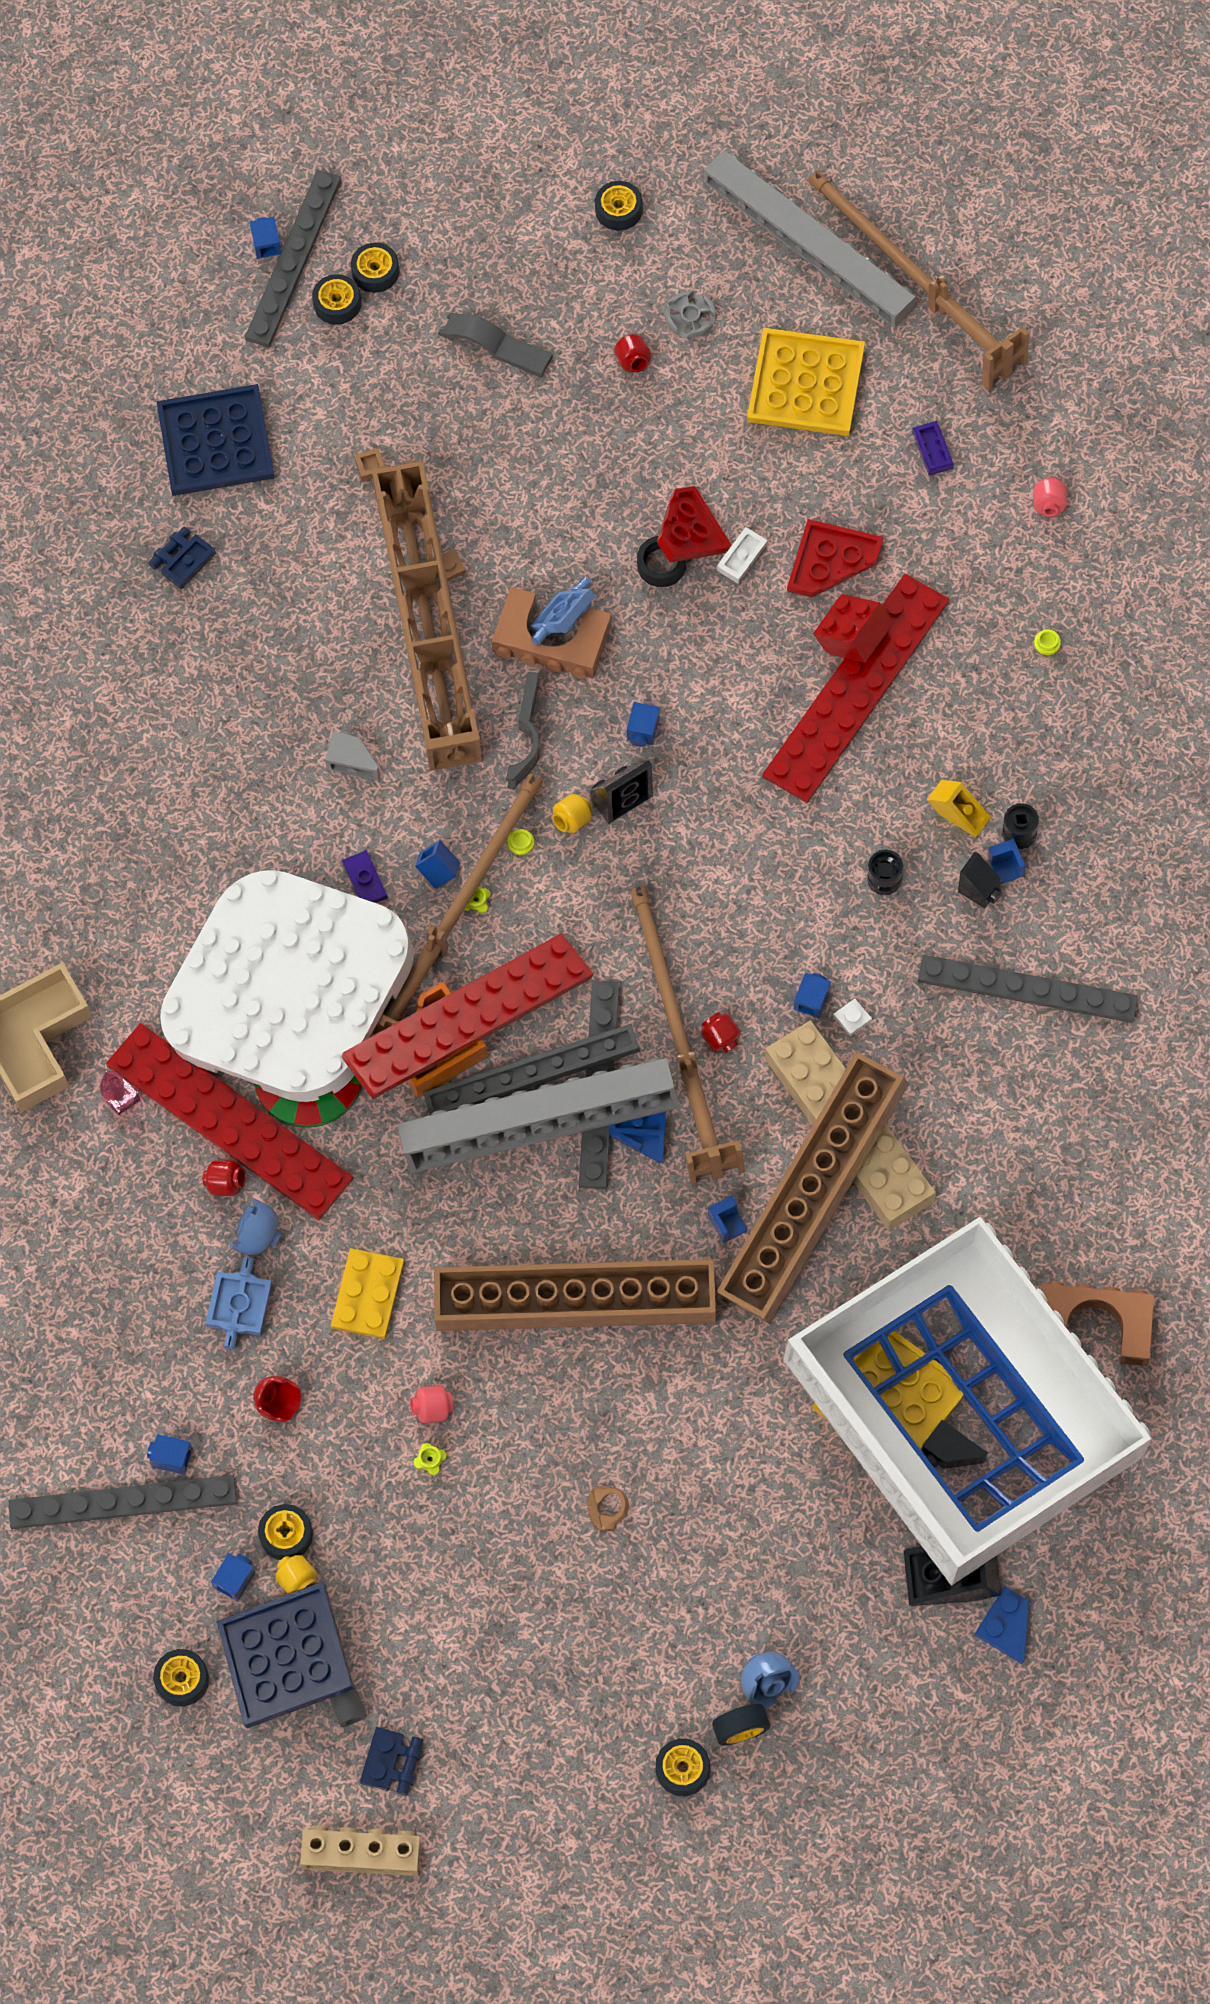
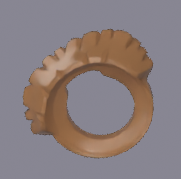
(601, 1521)

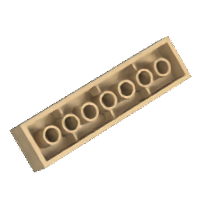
(888, 1174)

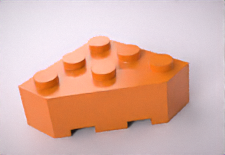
(451, 1066)

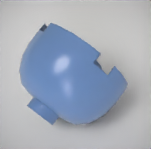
(256, 1229)
(773, 1676)

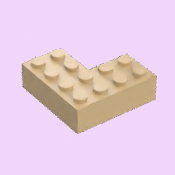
(28, 1020)

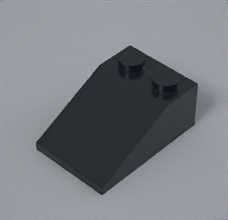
(623, 791)
(929, 1586)

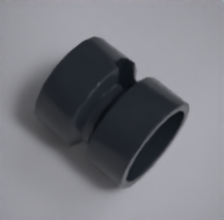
(1021, 825)
(885, 872)

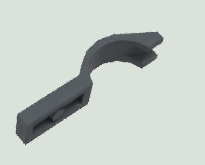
(497, 342)
(519, 771)

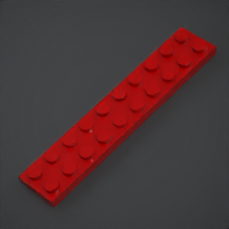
(854, 693)
(466, 1016)
(230, 1122)

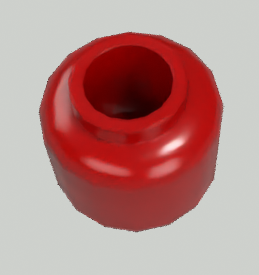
(632, 353)
(720, 1032)
(224, 1178)

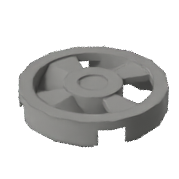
(689, 314)

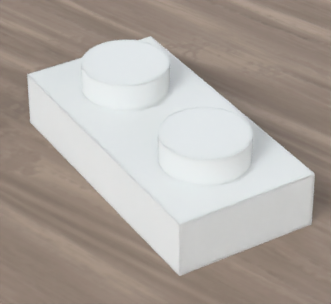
(742, 555)

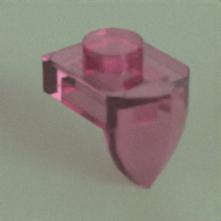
(117, 1092)

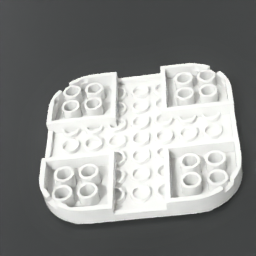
(286, 984)

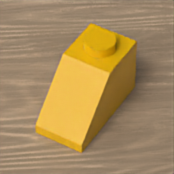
(959, 806)

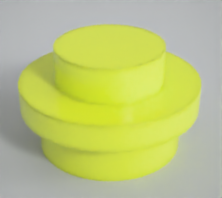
(1047, 642)
(520, 842)

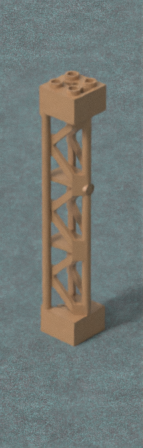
(403, 497)

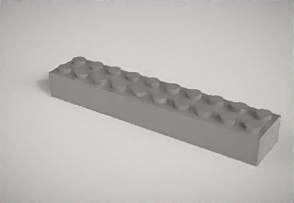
(538, 1115)

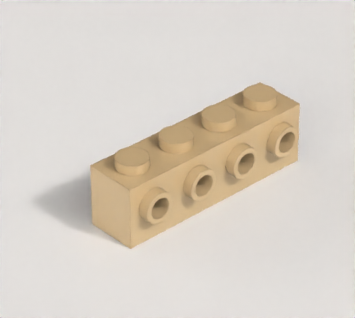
(360, 1852)

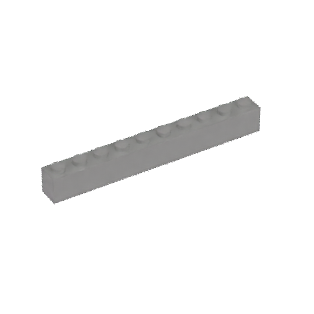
(809, 238)

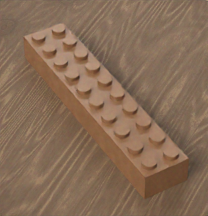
(812, 1187)
(574, 1295)

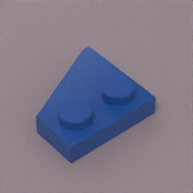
(643, 1135)
(1006, 1625)

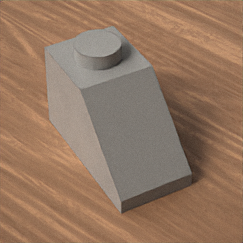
(350, 756)

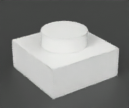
(852, 1017)

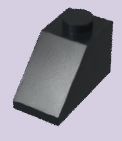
(979, 881)
(951, 1448)

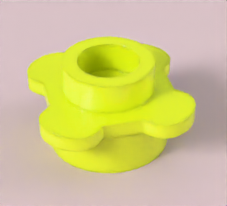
(481, 905)
(430, 1451)

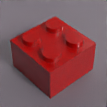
(853, 628)

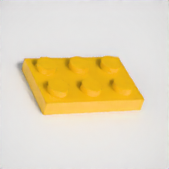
(367, 1293)

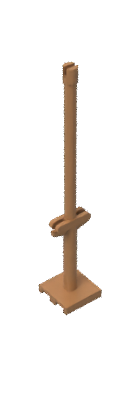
(999, 356)
(437, 938)
(713, 1157)

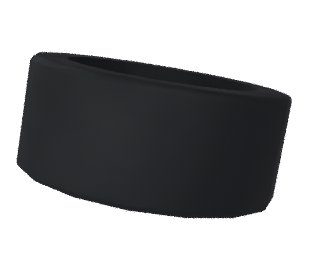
(653, 578)

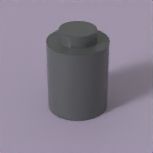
(348, 1708)

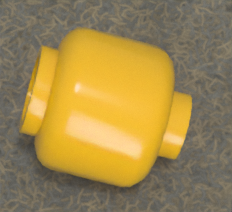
(572, 813)
(295, 1574)

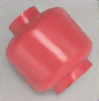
(1050, 497)
(431, 1404)

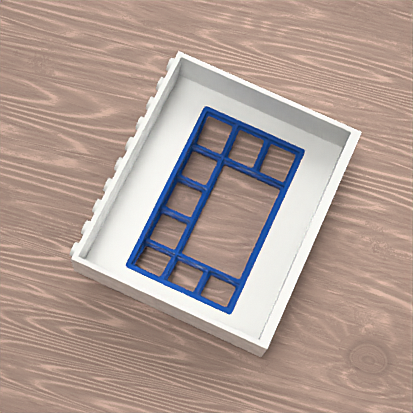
(1023, 1346)

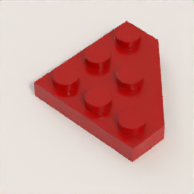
(690, 528)
(831, 556)

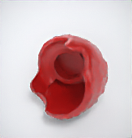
(277, 1398)

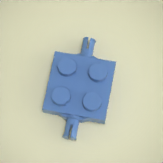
(562, 611)
(239, 1303)

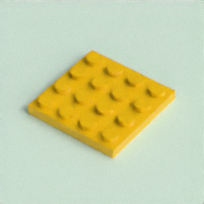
(806, 382)
(919, 1399)

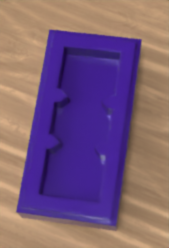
(932, 448)
(364, 877)

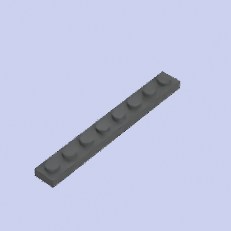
(293, 258)
(1027, 988)
(534, 1070)
(596, 1141)
(122, 1502)

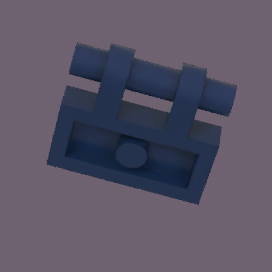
(187, 562)
(382, 1760)

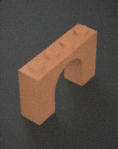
(577, 656)
(1131, 1310)

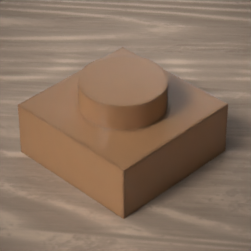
(367, 462)
(452, 564)

